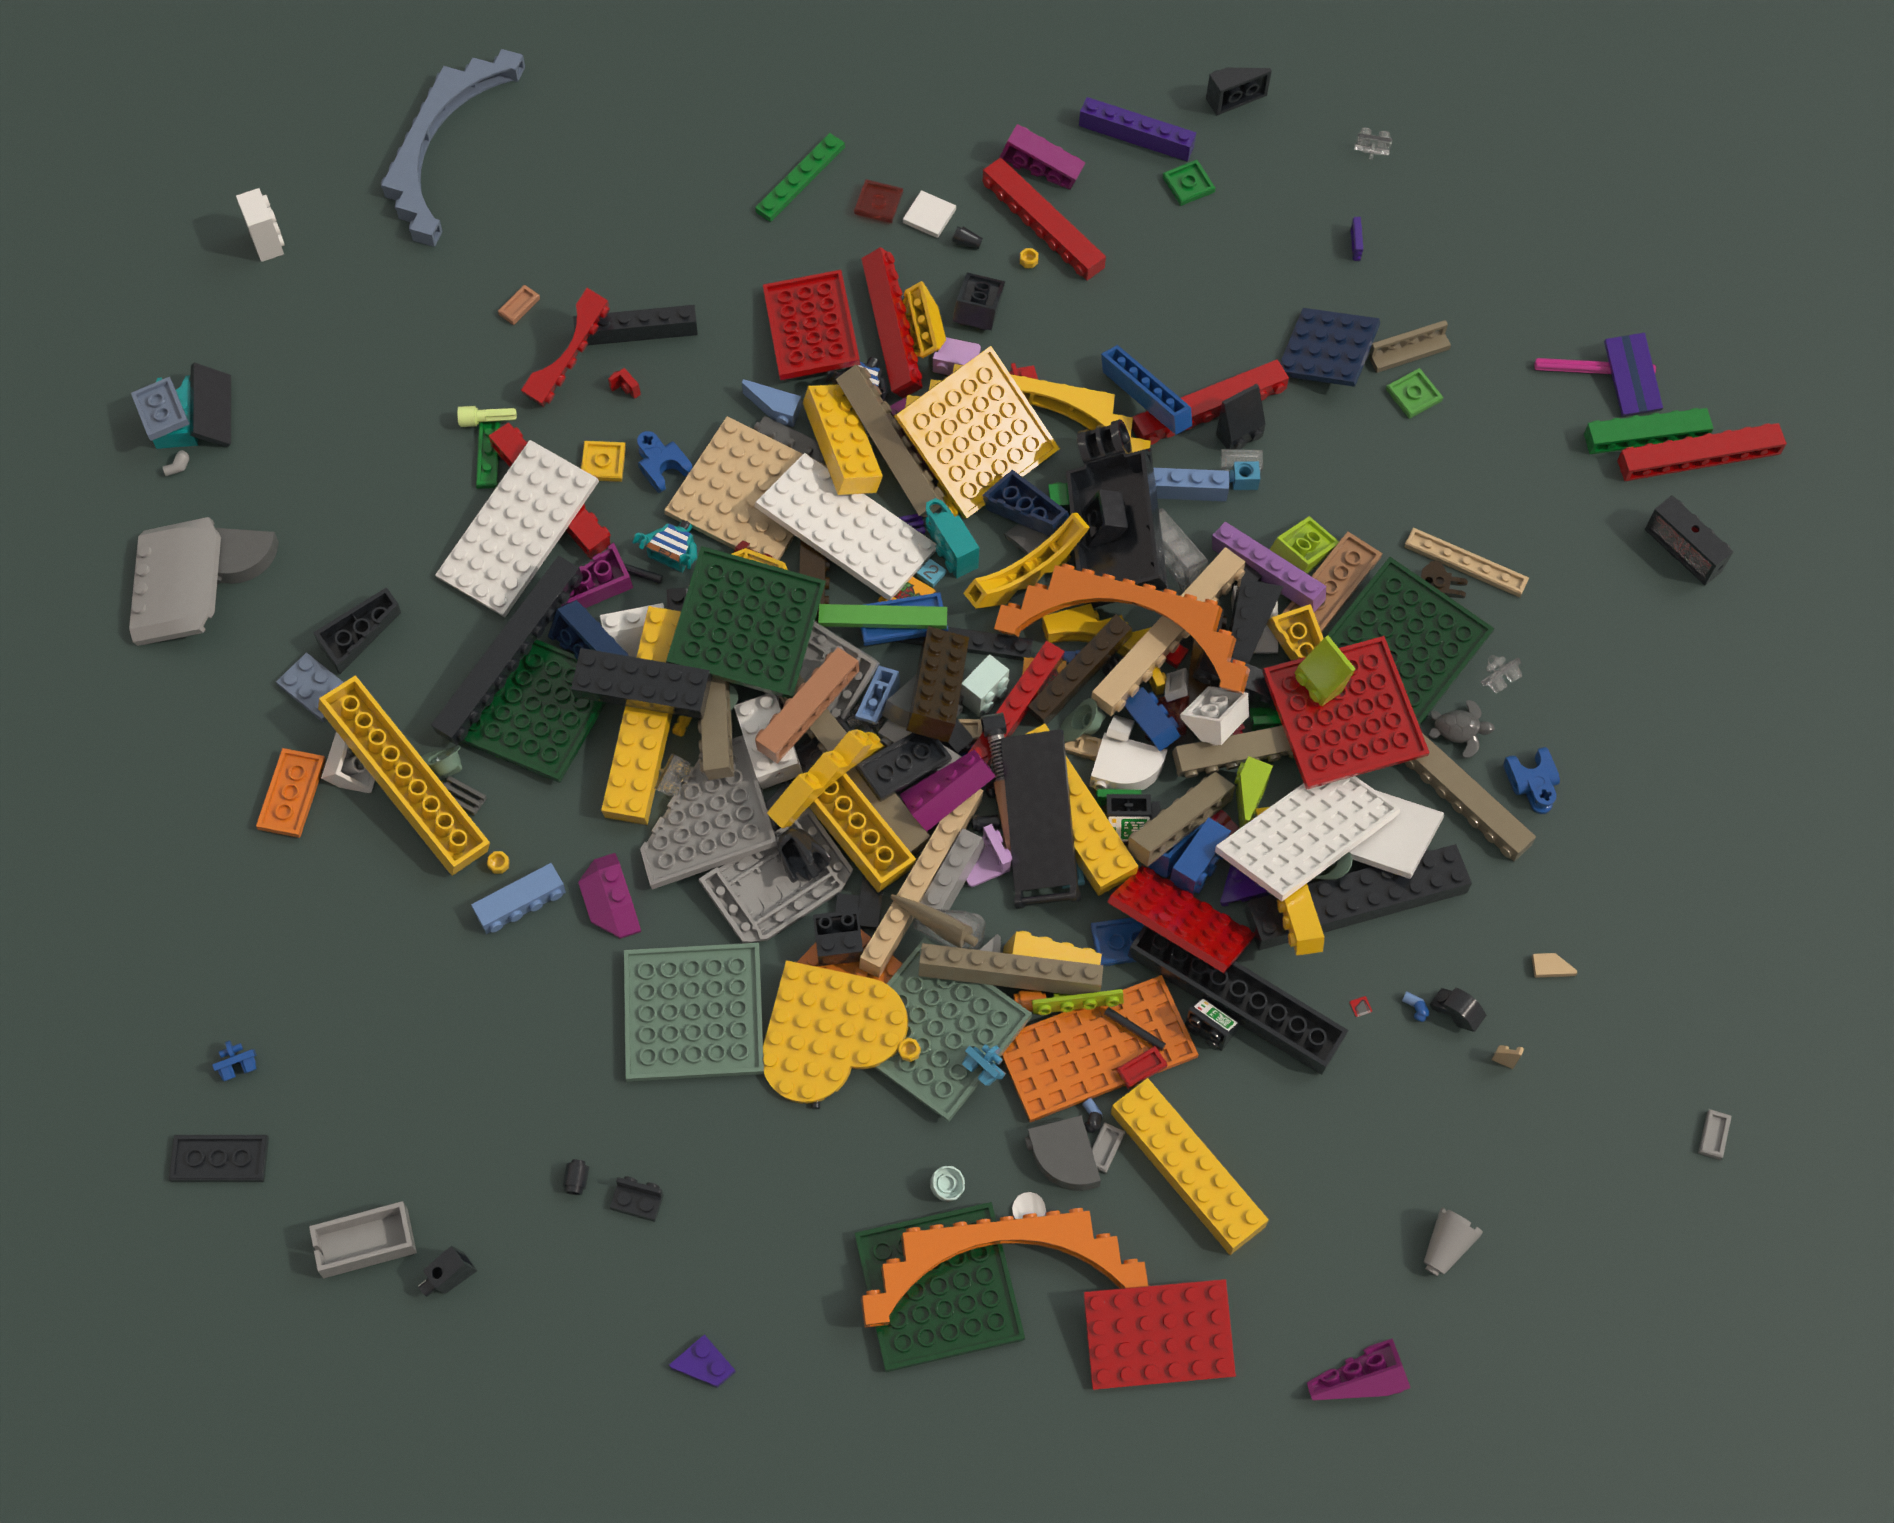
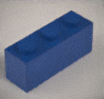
(1152, 718)

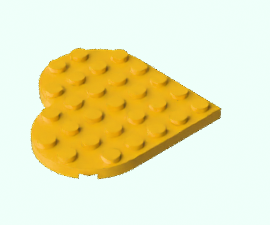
(826, 1027)

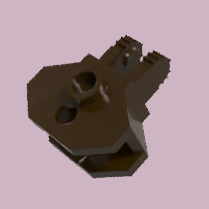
(1438, 577)

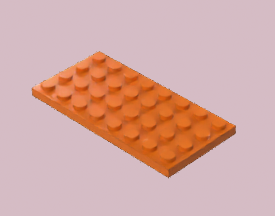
(1079, 1050)

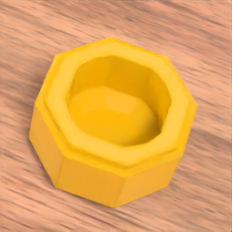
(1028, 258)
(498, 862)
(909, 1049)

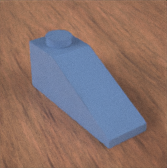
(776, 404)
(882, 687)

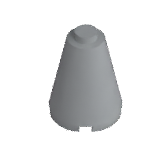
(1449, 1241)

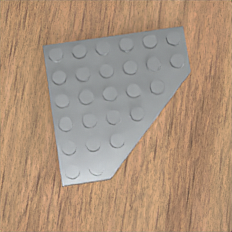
(709, 823)

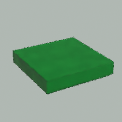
(1188, 182)

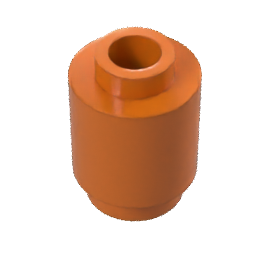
(1025, 998)

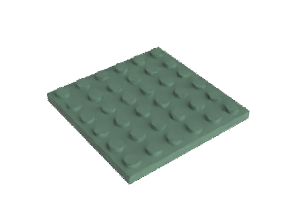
(693, 1012)
(946, 1021)

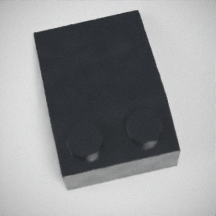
(1236, 87)
(978, 301)
(1241, 419)

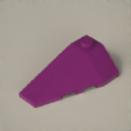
(1370, 1375)

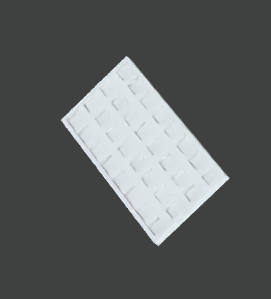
(517, 528)
(846, 528)
(1306, 833)

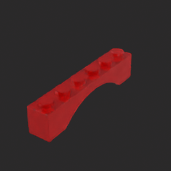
(544, 382)

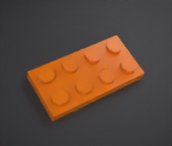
(291, 793)

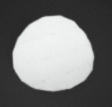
(1027, 1204)

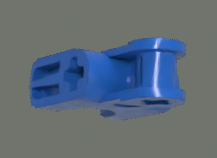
(660, 458)
(1534, 782)

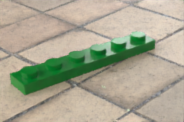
(799, 177)

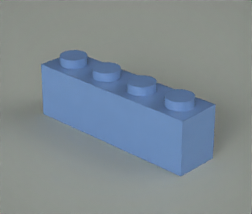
(1191, 484)
(519, 898)

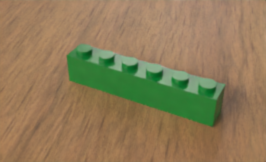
(1643, 430)

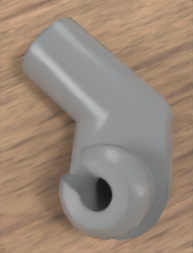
(179, 464)

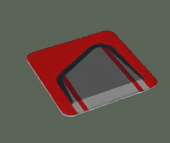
(1361, 1006)

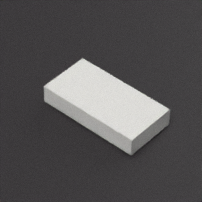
(1120, 728)

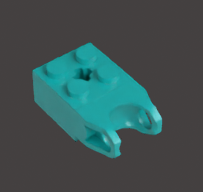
(182, 436)
(952, 540)

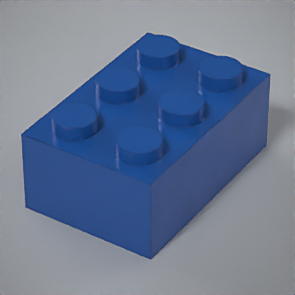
(1199, 858)

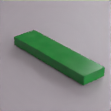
(487, 457)

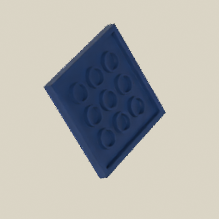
(1329, 346)

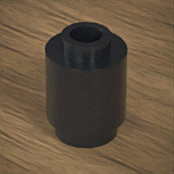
(575, 1177)

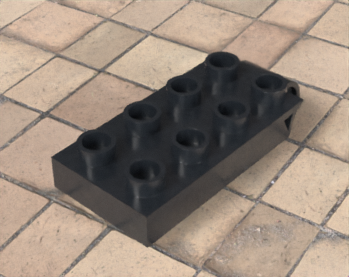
(1114, 467)

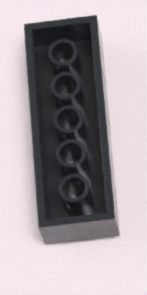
(641, 683)

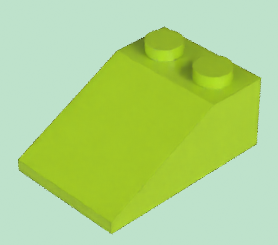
(1304, 545)
(1324, 672)
(1251, 783)

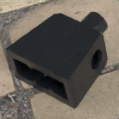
(447, 1271)

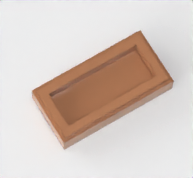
(519, 304)

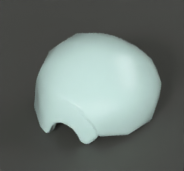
(947, 1183)

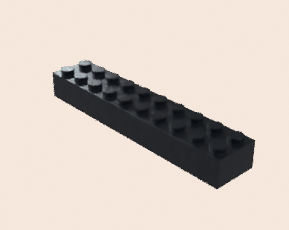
(1366, 896)
(1246, 998)

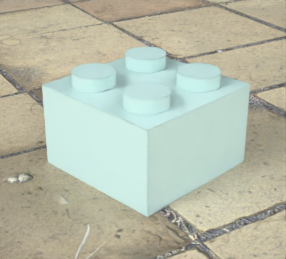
(985, 686)

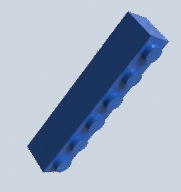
(1146, 389)

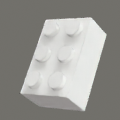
(261, 224)

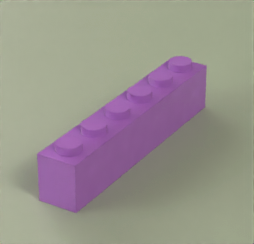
(1274, 569)

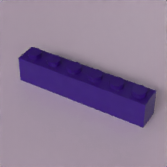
(1137, 129)

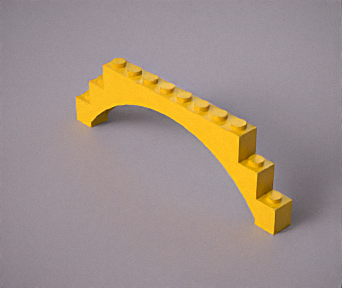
(1080, 404)

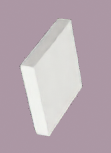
(929, 214)

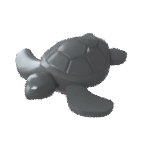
(1461, 727)

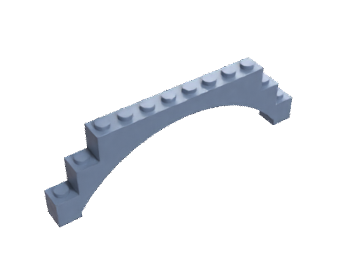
(448, 93)

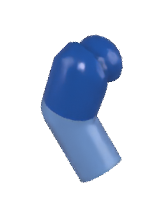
(1419, 1004)

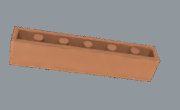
(807, 705)

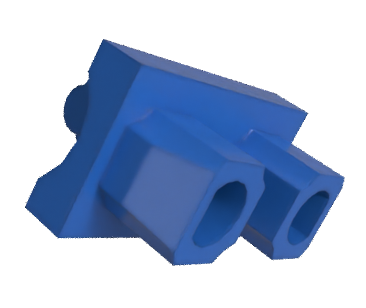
(225, 1067)

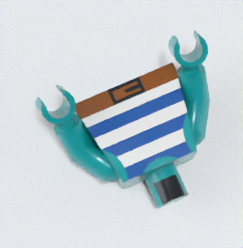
(670, 545)

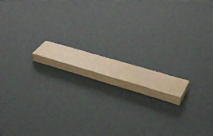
(1466, 562)

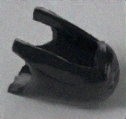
(801, 854)

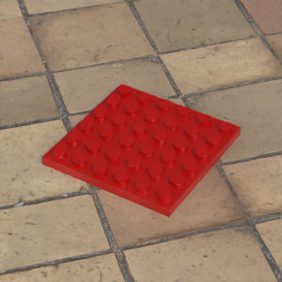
(1355, 731)

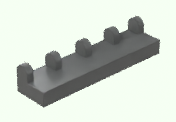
(790, 438)

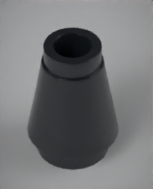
(966, 238)

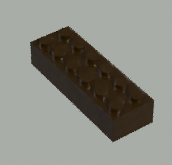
(938, 684)

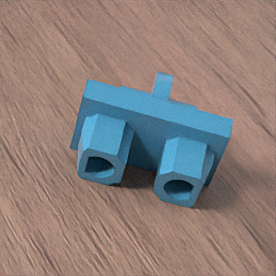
(991, 1070)

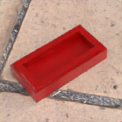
(1141, 1067)

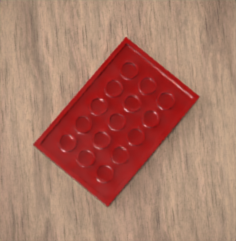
(811, 324)
(1182, 918)
(1159, 1334)

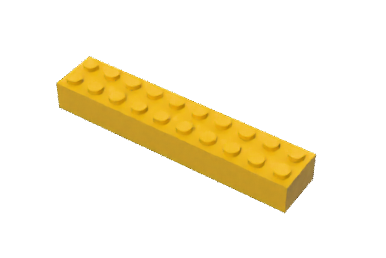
(641, 734)
(403, 775)

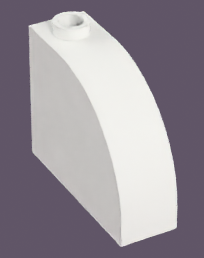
(1126, 765)

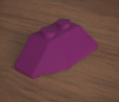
(609, 897)

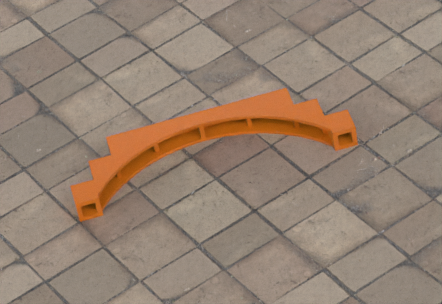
(1075, 587)
(929, 1248)

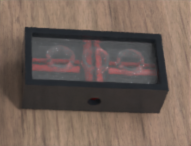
(1688, 540)

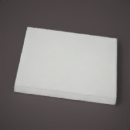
(1401, 841)

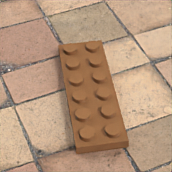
(1342, 575)

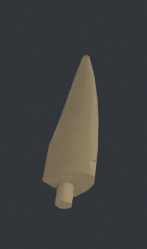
(942, 924)

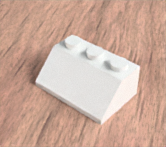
(627, 627)
(1216, 714)
(345, 769)

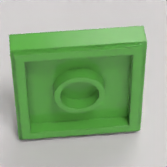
(1414, 393)

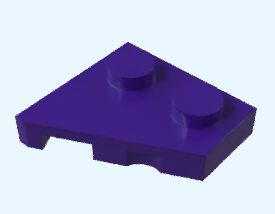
(1240, 887)
(704, 1363)

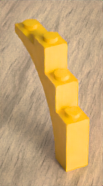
(1002, 585)
(1082, 625)
(828, 768)

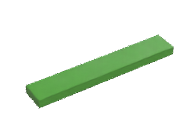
(882, 616)

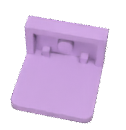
(952, 353)
(992, 861)

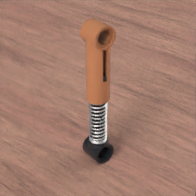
(994, 729)

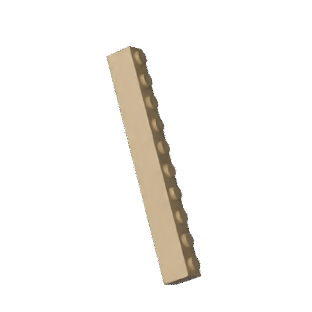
(1164, 636)
(898, 920)

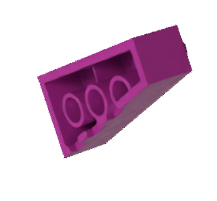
(1041, 157)
(601, 579)
(947, 789)

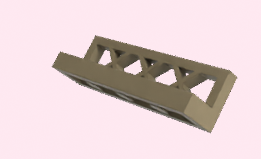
(1412, 346)

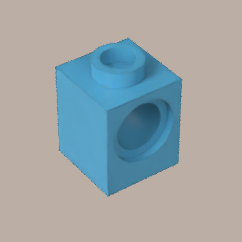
(1248, 468)

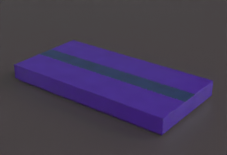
(1633, 374)

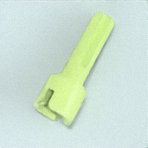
(470, 415)

